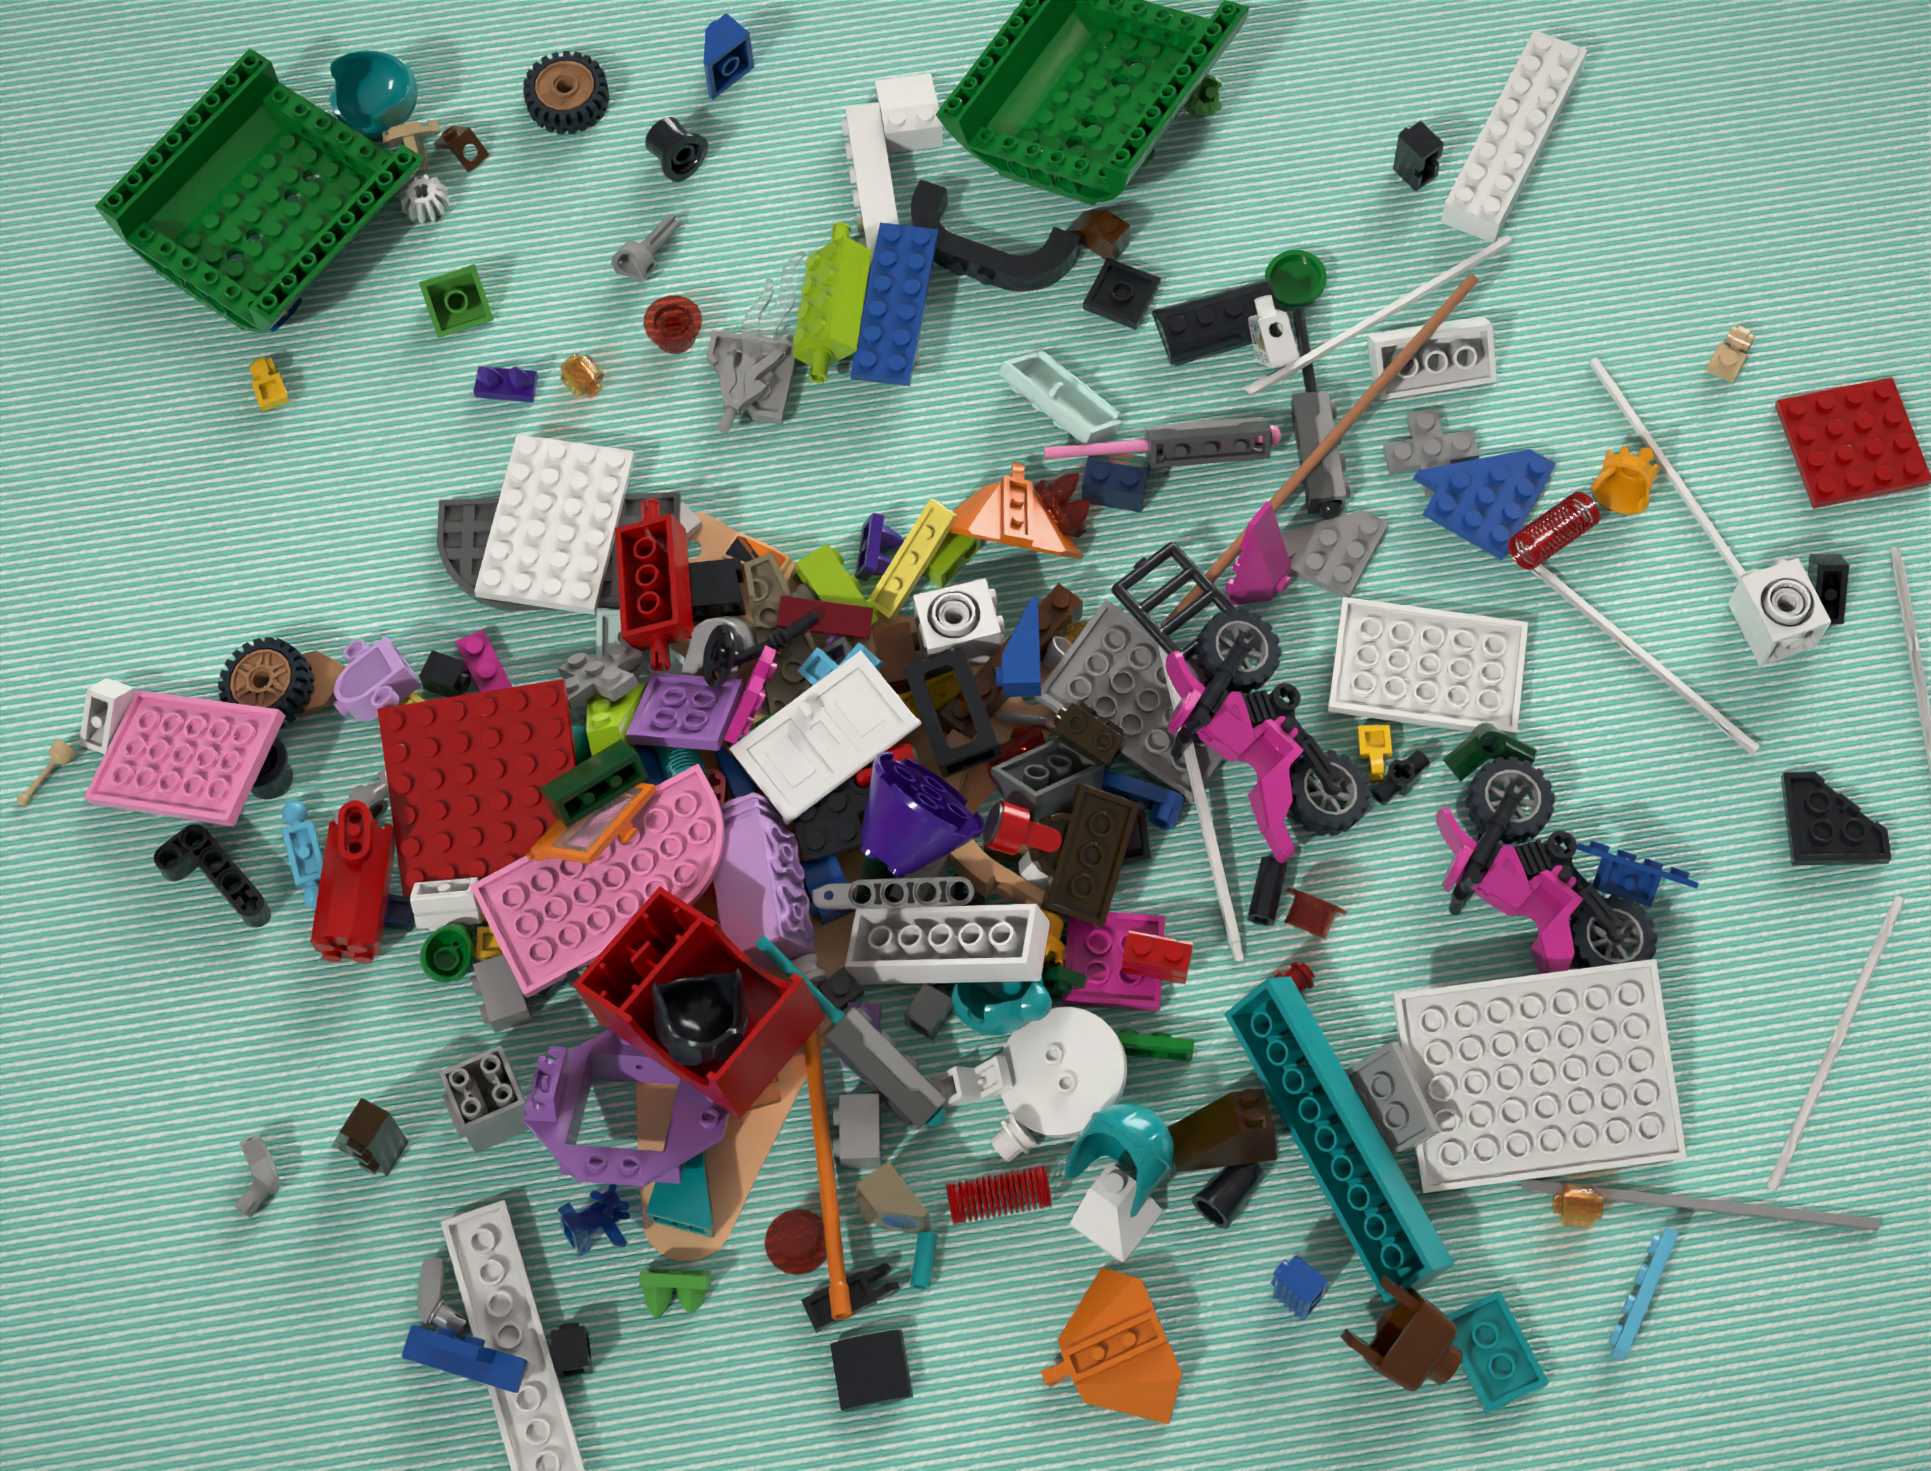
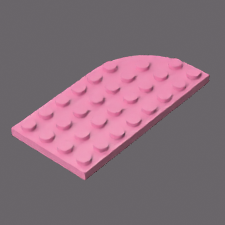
(566, 912)

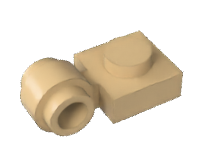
(1729, 359)

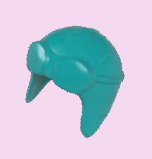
(372, 92)
(1131, 1137)

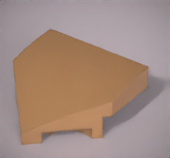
(325, 676)

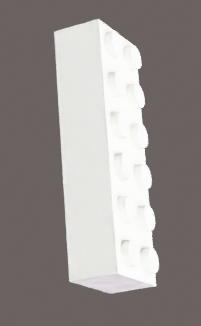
(948, 944)

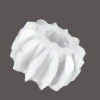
(423, 199)

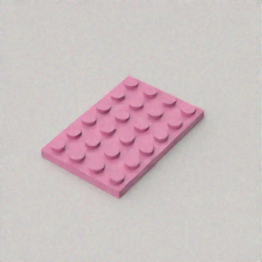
(185, 757)

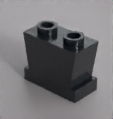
(716, 589)

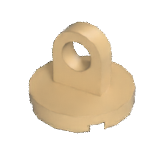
(412, 135)

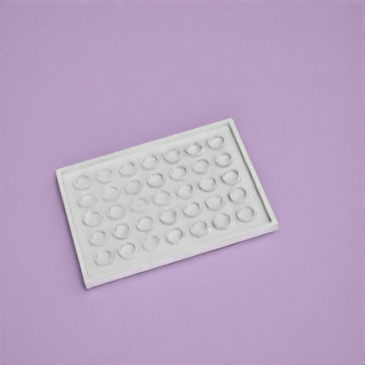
(1542, 1075)

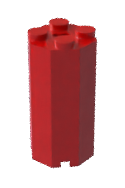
(353, 898)

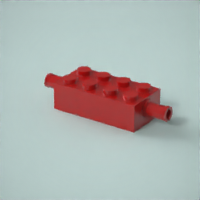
(654, 583)

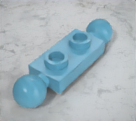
(303, 850)

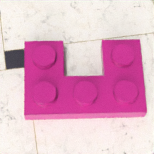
(752, 696)

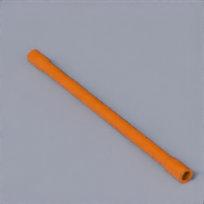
(838, 1289)

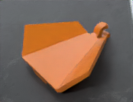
(1013, 516)
(1119, 1351)

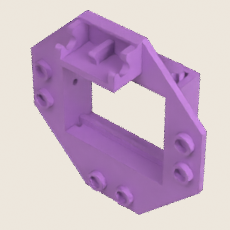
(560, 1100)

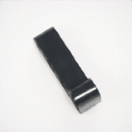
(222, 877)

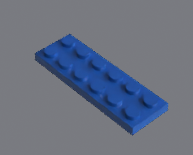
(894, 304)

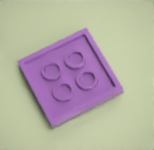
(684, 712)

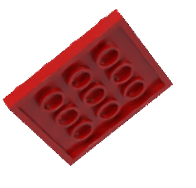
(1853, 442)

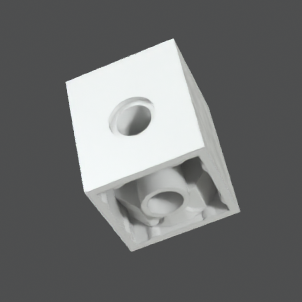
(1779, 611)
(960, 618)

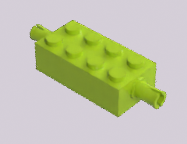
(831, 303)

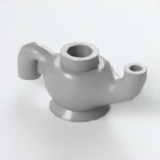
(372, 796)

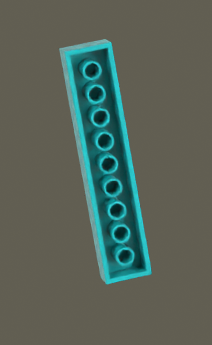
(1337, 1137)

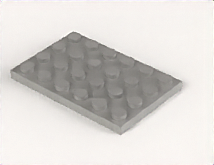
(1122, 677)

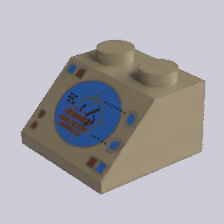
(890, 1202)

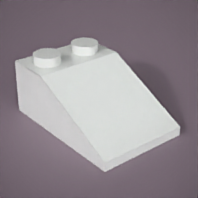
(909, 113)

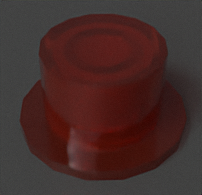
(673, 323)
(1311, 914)
(796, 1242)

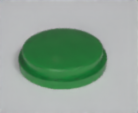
(1296, 278)

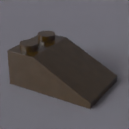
(1225, 1133)

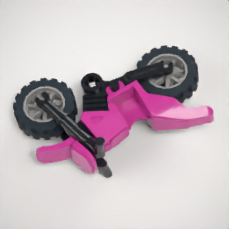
(1262, 732)
(1537, 876)

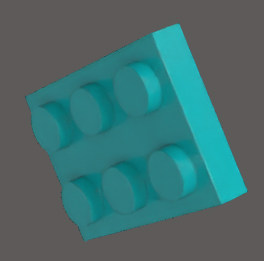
(1495, 1353)

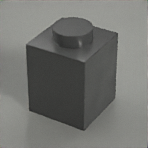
(929, 1010)

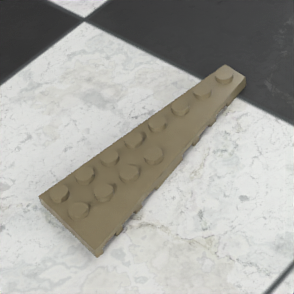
(765, 587)

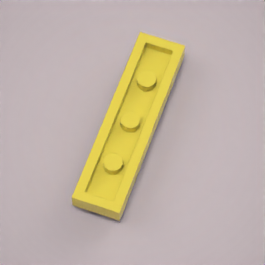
(912, 558)

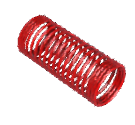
(1555, 530)
(973, 1190)

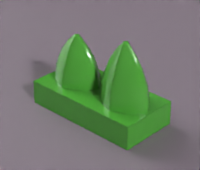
(659, 1286)

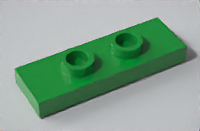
(1157, 1045)

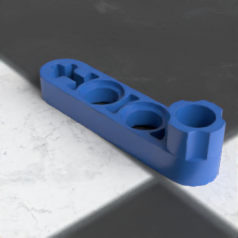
(1162, 802)

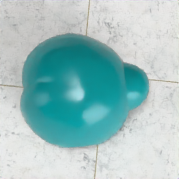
(1000, 1006)

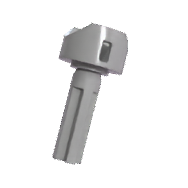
(636, 258)

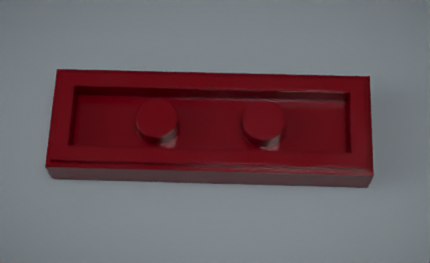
(833, 617)

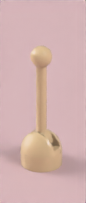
(60, 755)

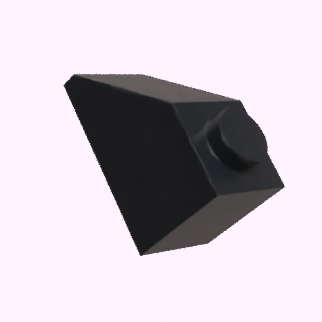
(1830, 580)

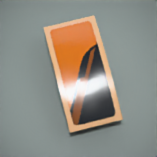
(749, 548)

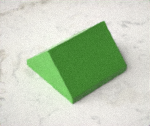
(456, 300)

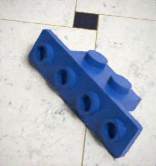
(1630, 879)
(464, 1357)

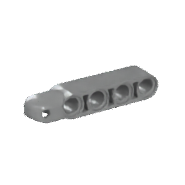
(843, 893)

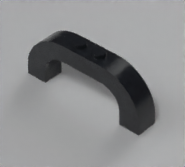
(986, 263)

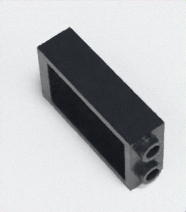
(966, 756)

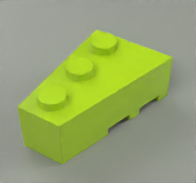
(829, 581)
(609, 720)

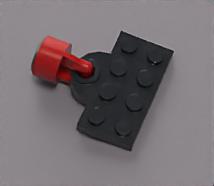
(834, 822)

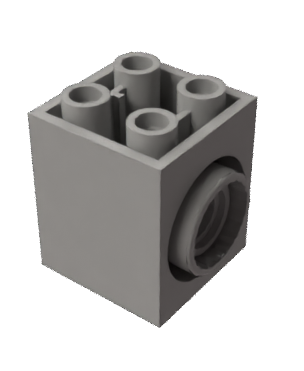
(485, 1099)

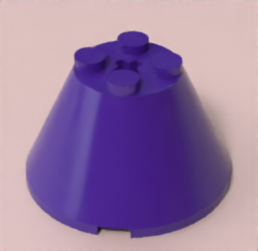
(913, 816)

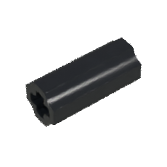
(1267, 891)

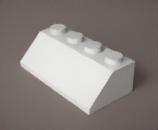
(1452, 358)

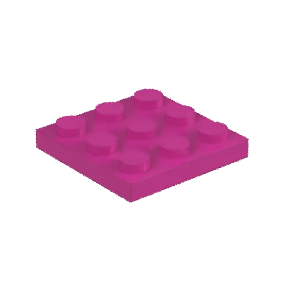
(1100, 956)

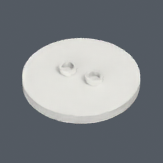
(1063, 1071)

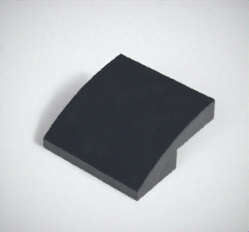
(871, 1370)

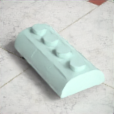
(1061, 397)

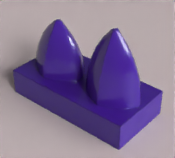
(506, 384)
(873, 538)

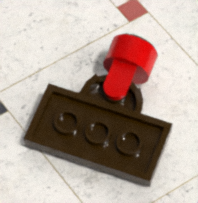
(1075, 849)

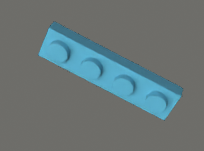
(1636, 1306)

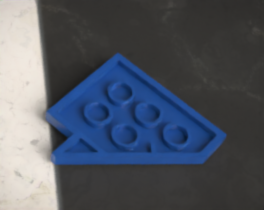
(1486, 496)

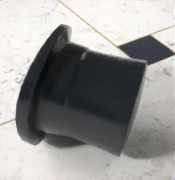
(676, 148)
(275, 773)

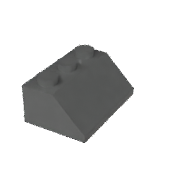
(1047, 777)

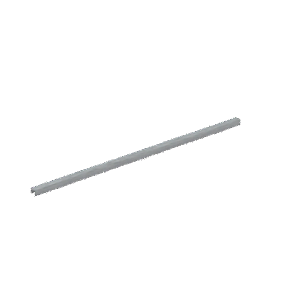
(1716, 1206)

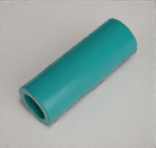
(923, 1260)

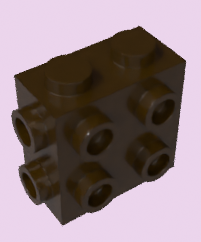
(1083, 730)

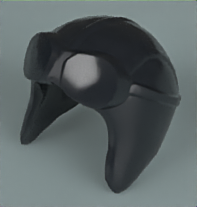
(701, 1016)

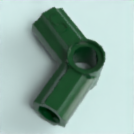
(1472, 754)

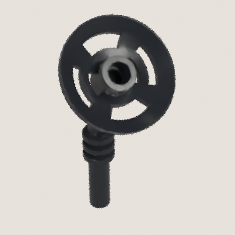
(727, 657)

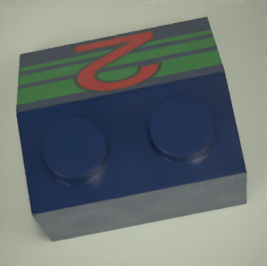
(1116, 481)

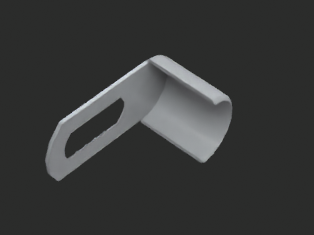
(743, 634)

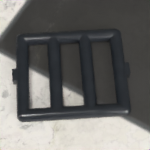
(1140, 611)

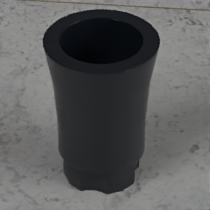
(1227, 1193)

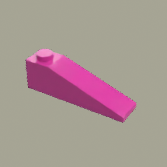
(1263, 564)

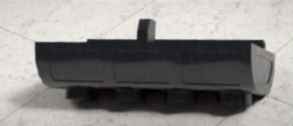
(1210, 322)

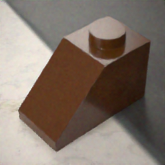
(1102, 233)

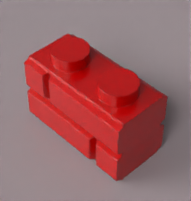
(1157, 957)

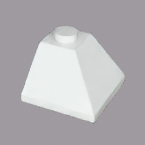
(1106, 1214)

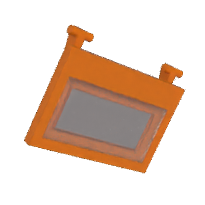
(592, 834)

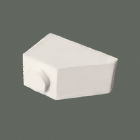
(103, 712)

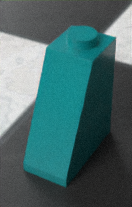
(685, 1204)

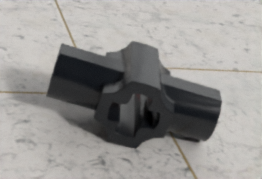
(1391, 786)

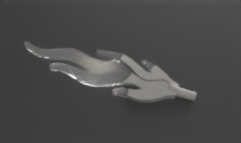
(749, 380)

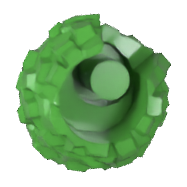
(1205, 98)

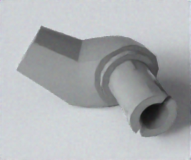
(262, 1170)
(430, 1298)

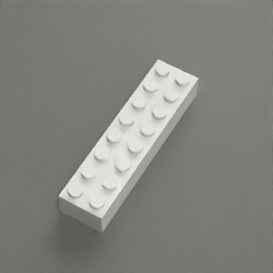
(1513, 136)

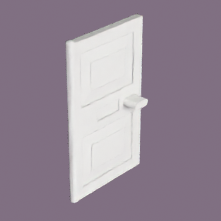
(824, 737)

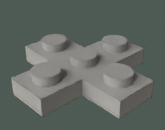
(1428, 446)
(601, 676)

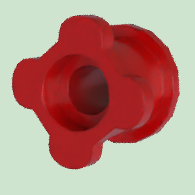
(1300, 974)

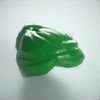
(443, 960)

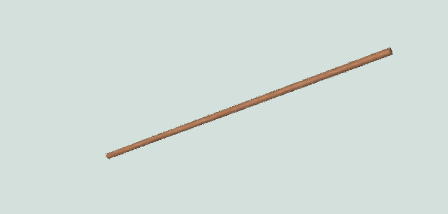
(1338, 431)

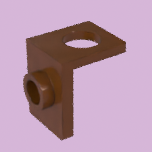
(455, 139)

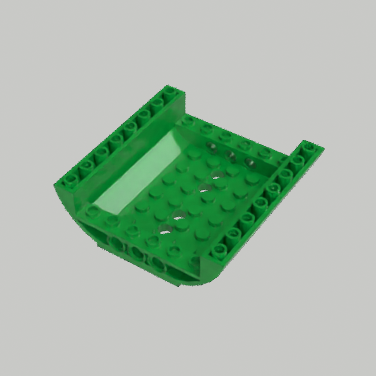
(1059, 71)
(229, 177)

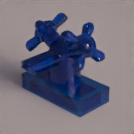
(598, 1215)

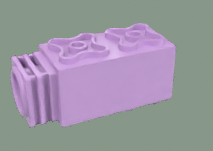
(762, 882)

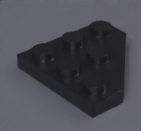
(1828, 825)

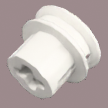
(1013, 1139)

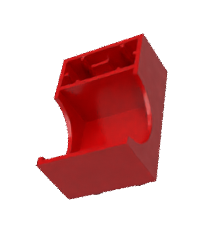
(676, 942)

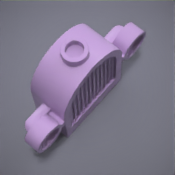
(373, 679)

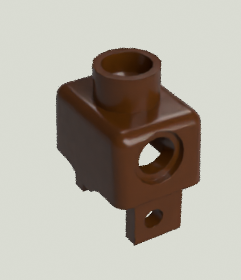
(1410, 1341)

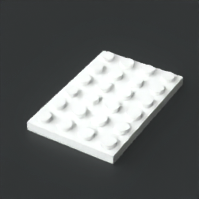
(555, 524)
(1428, 666)

